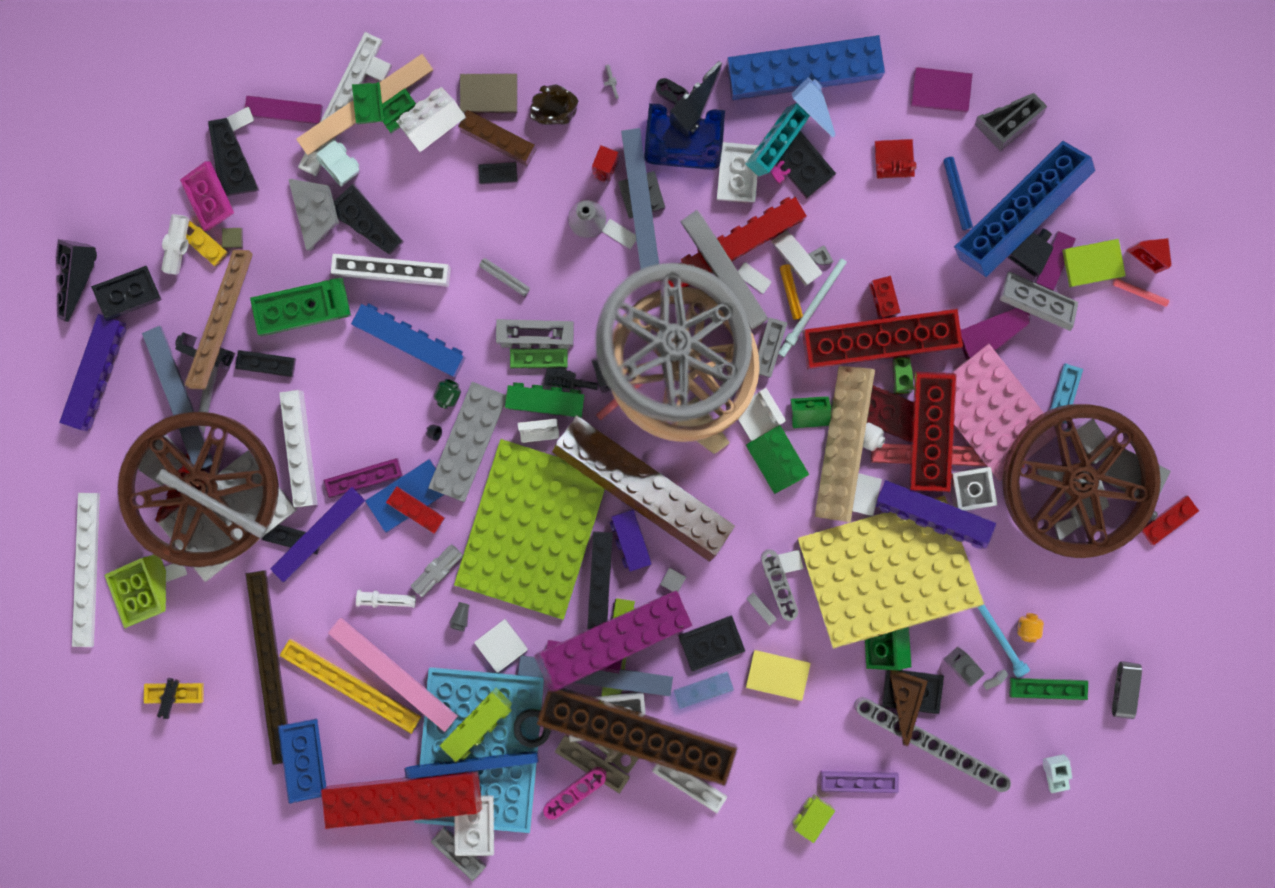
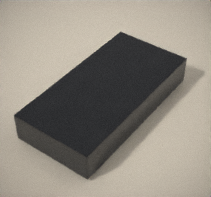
(498, 173)

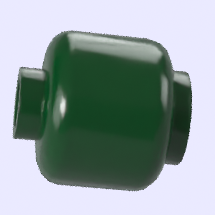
(447, 393)

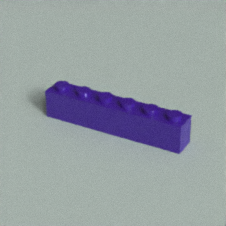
(92, 373)
(936, 515)

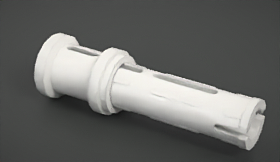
(375, 599)

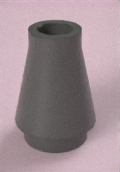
(460, 617)

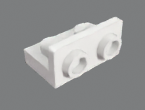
(538, 430)

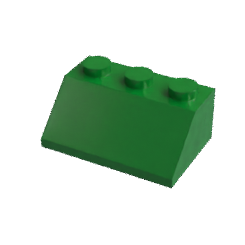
(777, 459)
(889, 651)

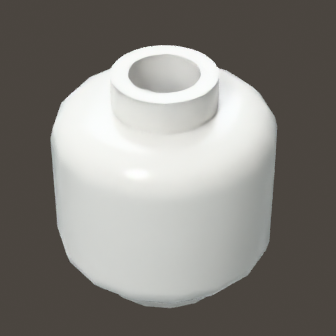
(873, 437)

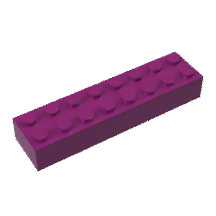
(612, 640)

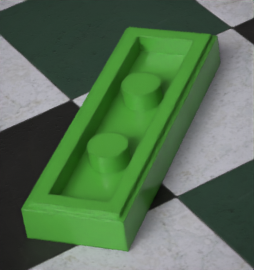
(538, 358)

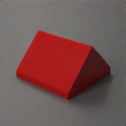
(1153, 254)

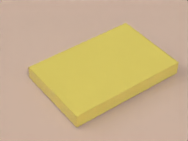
(778, 675)

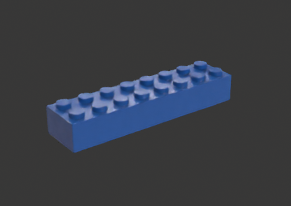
(788, 68)
(1025, 208)

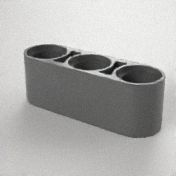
(1126, 690)

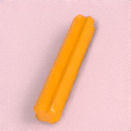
(791, 292)

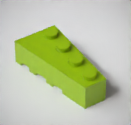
(476, 724)

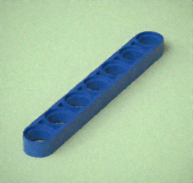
(472, 764)

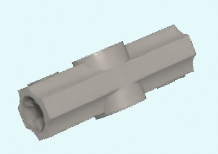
(436, 570)

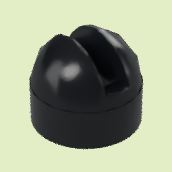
(434, 432)

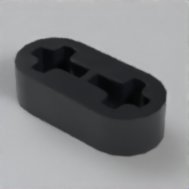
(675, 88)

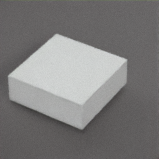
(378, 69)

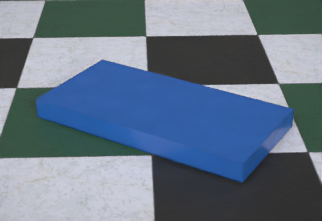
(414, 483)
(302, 760)

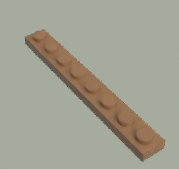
(218, 319)

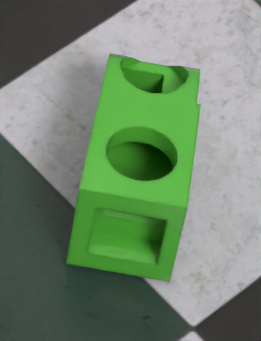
(902, 375)

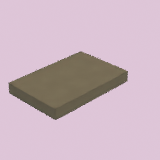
(489, 93)

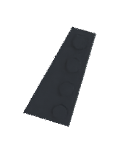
(229, 159)
(362, 216)

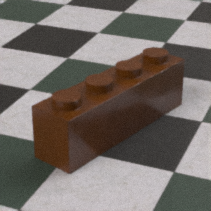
(497, 138)

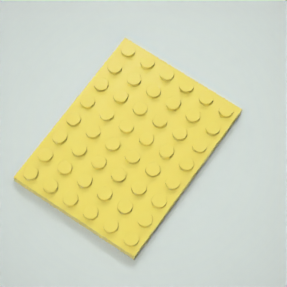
(886, 576)

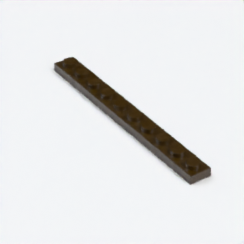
(267, 658)

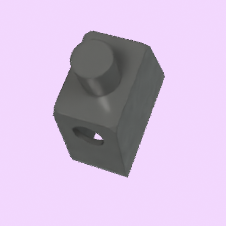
(964, 667)

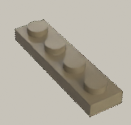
(586, 760)

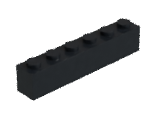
(600, 578)

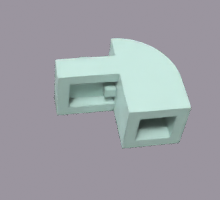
(1057, 772)

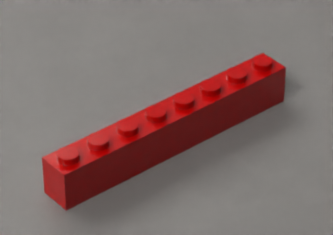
(753, 234)

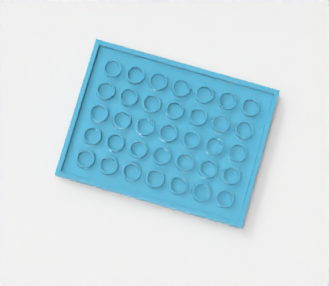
(510, 785)

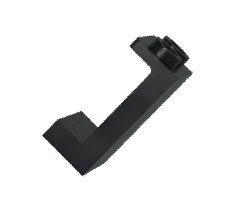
(185, 344)

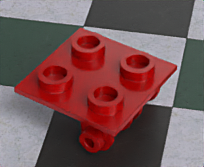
(894, 158)

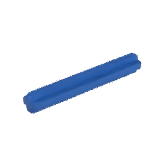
(958, 194)

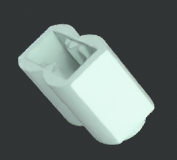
(338, 163)

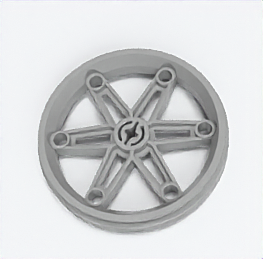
(678, 332)

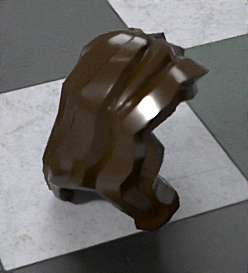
(553, 105)

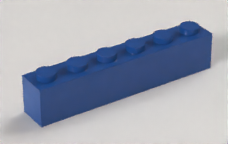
(412, 342)

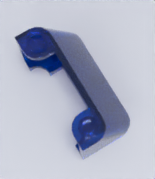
(671, 148)

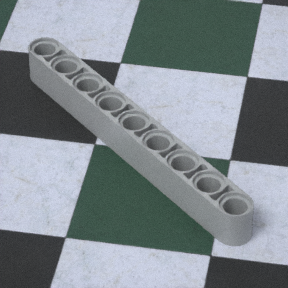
(940, 748)

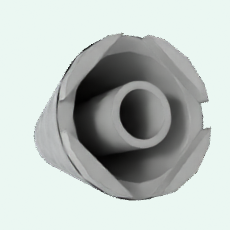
(587, 218)

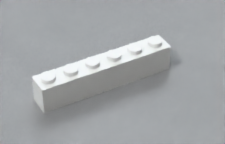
(390, 270)
(298, 448)

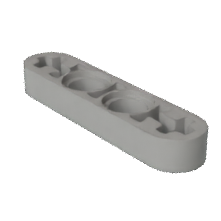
(780, 584)

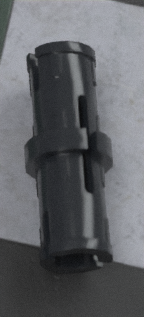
(168, 698)

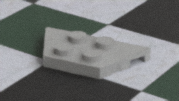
(314, 210)

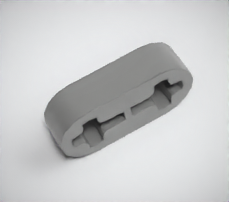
(761, 609)

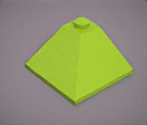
(139, 589)

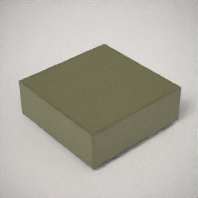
(232, 237)

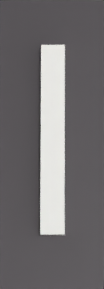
(343, 95)

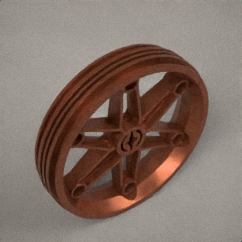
(147, 440)
(1145, 500)

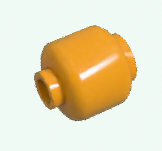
(1030, 628)

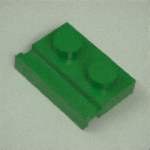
(368, 103)
(395, 107)

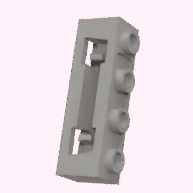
(503, 333)

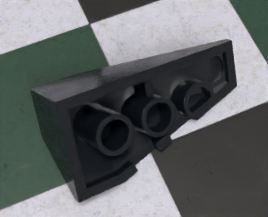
(690, 108)
(75, 264)

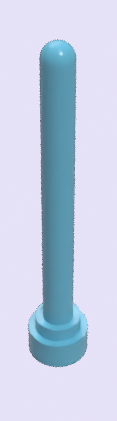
(1019, 667)

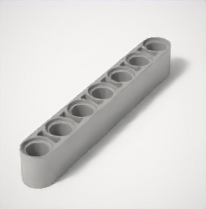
(723, 266)

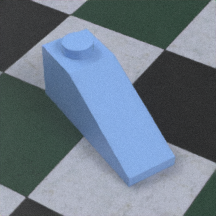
(811, 99)

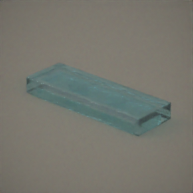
(703, 690)

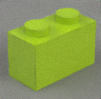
(813, 818)

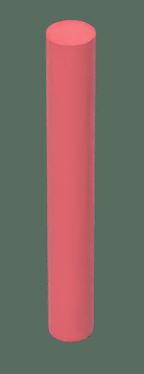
(1140, 292)
(612, 405)

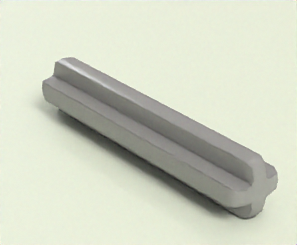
(504, 277)

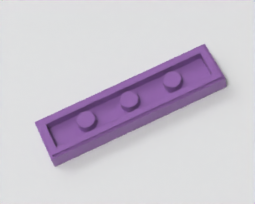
(860, 781)

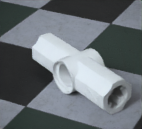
(175, 244)

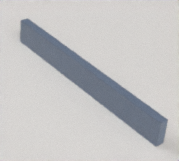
(640, 197)
(175, 391)
(626, 680)

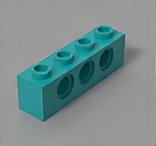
(777, 139)

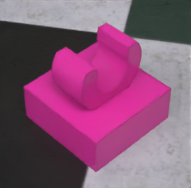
(778, 174)

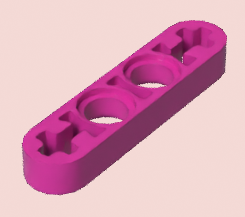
(573, 791)

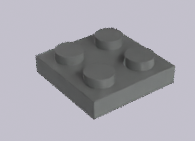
(654, 191)

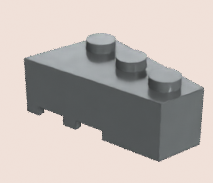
(1010, 121)

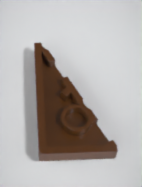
(908, 696)

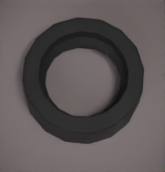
(517, 729)

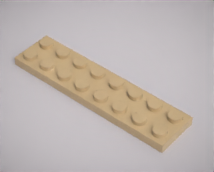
(844, 443)

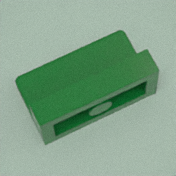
(810, 412)

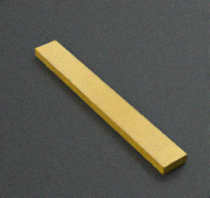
(350, 686)

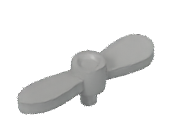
(611, 81)

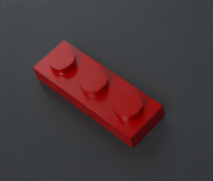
(415, 510)
(1170, 520)

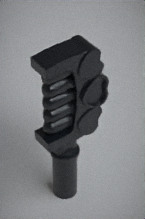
(566, 379)

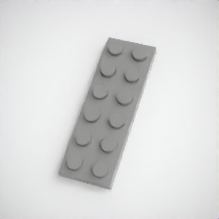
(468, 442)

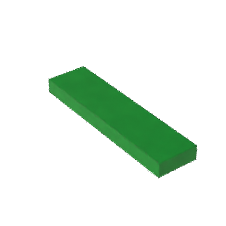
(1048, 688)

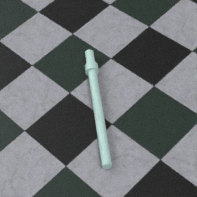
(791, 338)

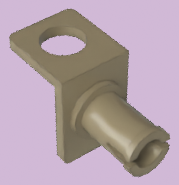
(615, 757)

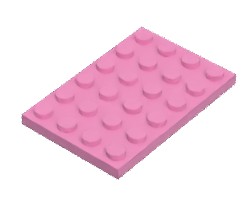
(993, 409)

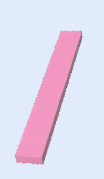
(393, 674)

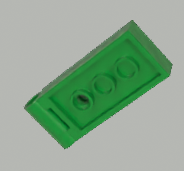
(291, 307)

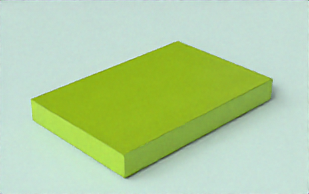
(1093, 262)

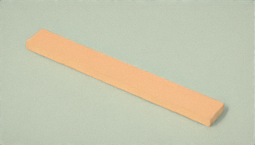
(345, 117)

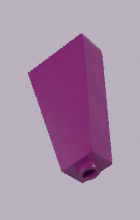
(993, 331)

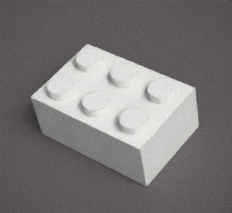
(430, 118)

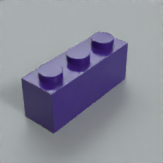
(630, 540)

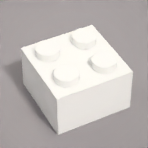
(973, 489)

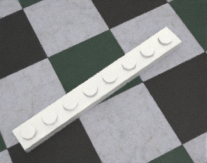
(86, 569)

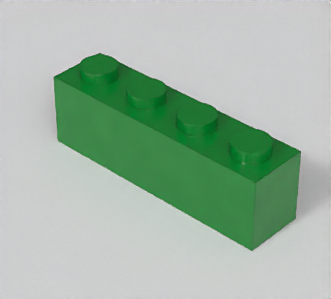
(545, 401)

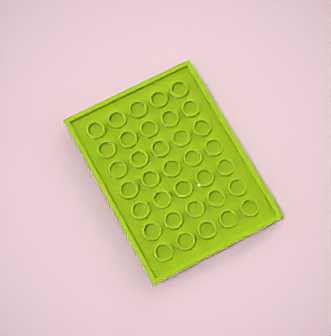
(530, 530)

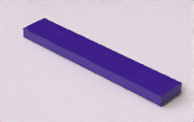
(317, 534)

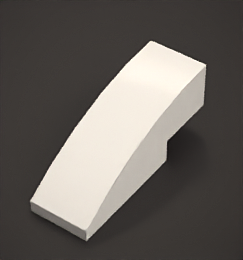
(797, 258)

